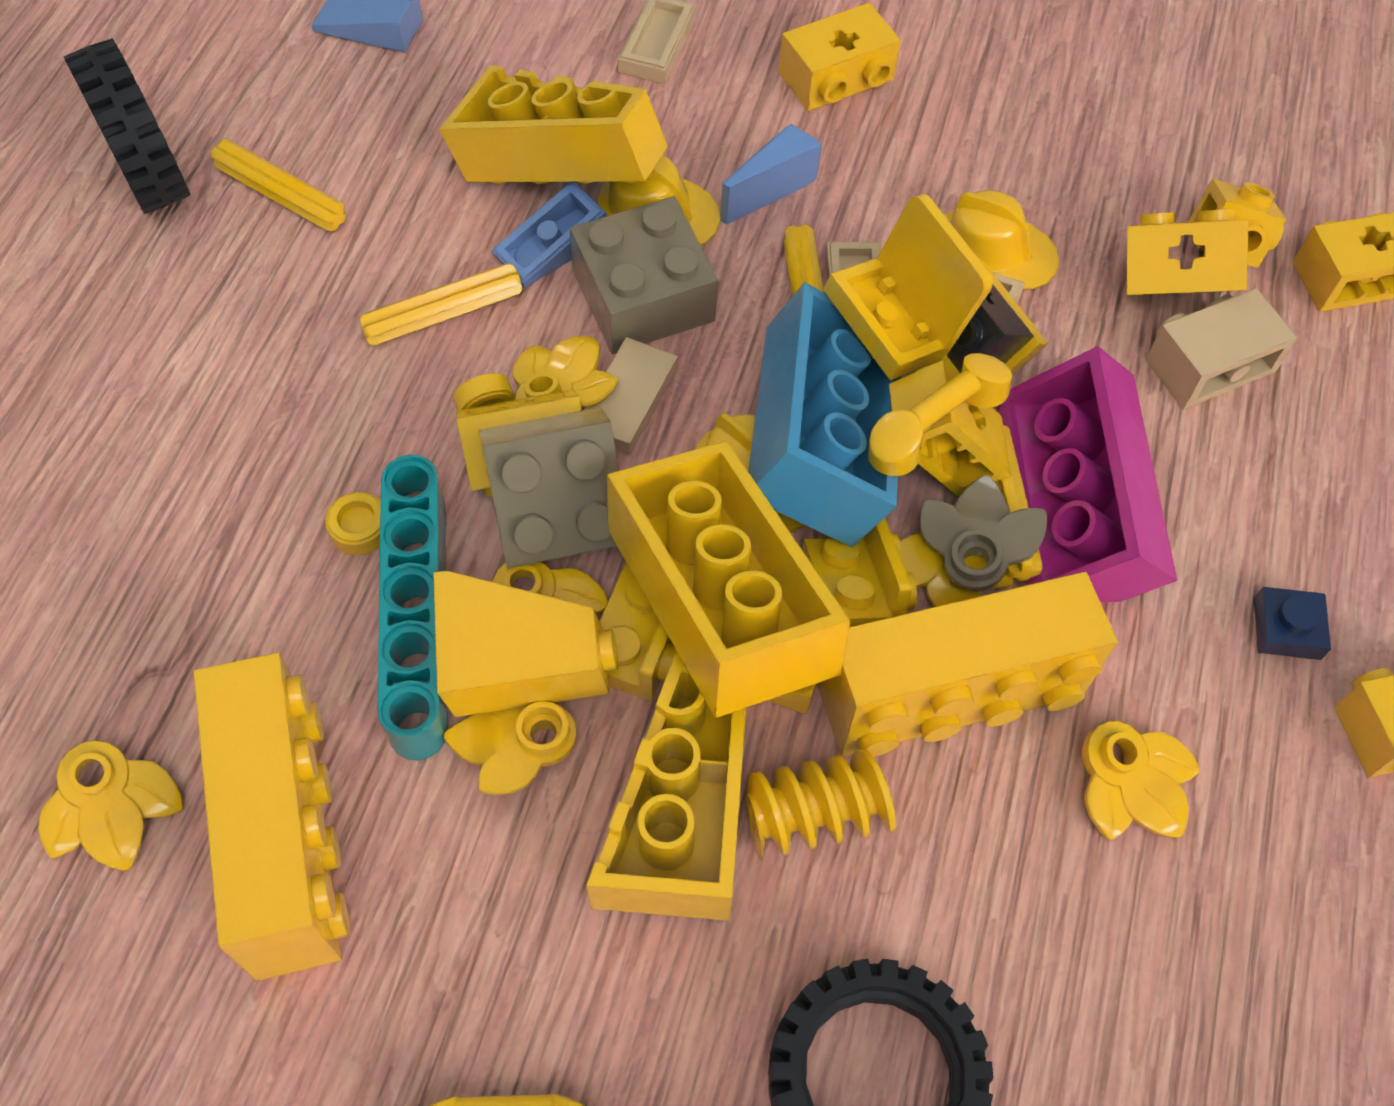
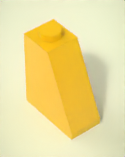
(515, 647)

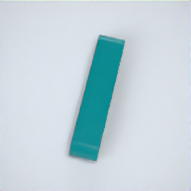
(410, 630)

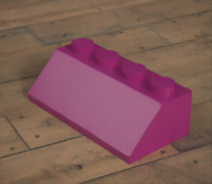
(1093, 474)

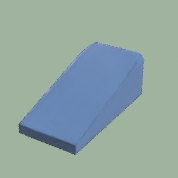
(371, 22)
(770, 174)
(544, 238)

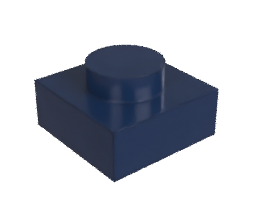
(1292, 623)

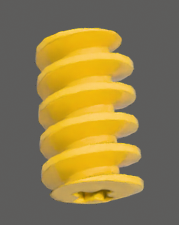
(818, 801)

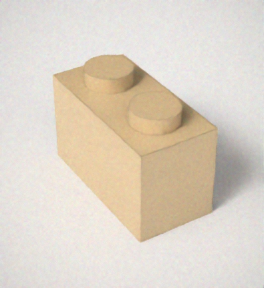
(1219, 347)

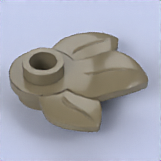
(981, 527)

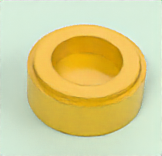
(483, 391)
(355, 523)

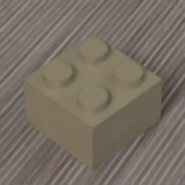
(644, 273)
(551, 485)

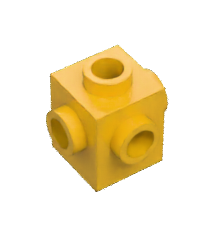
(1250, 203)

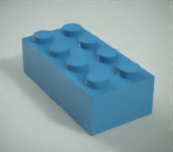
(816, 421)

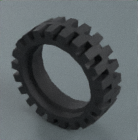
(128, 125)
(886, 985)

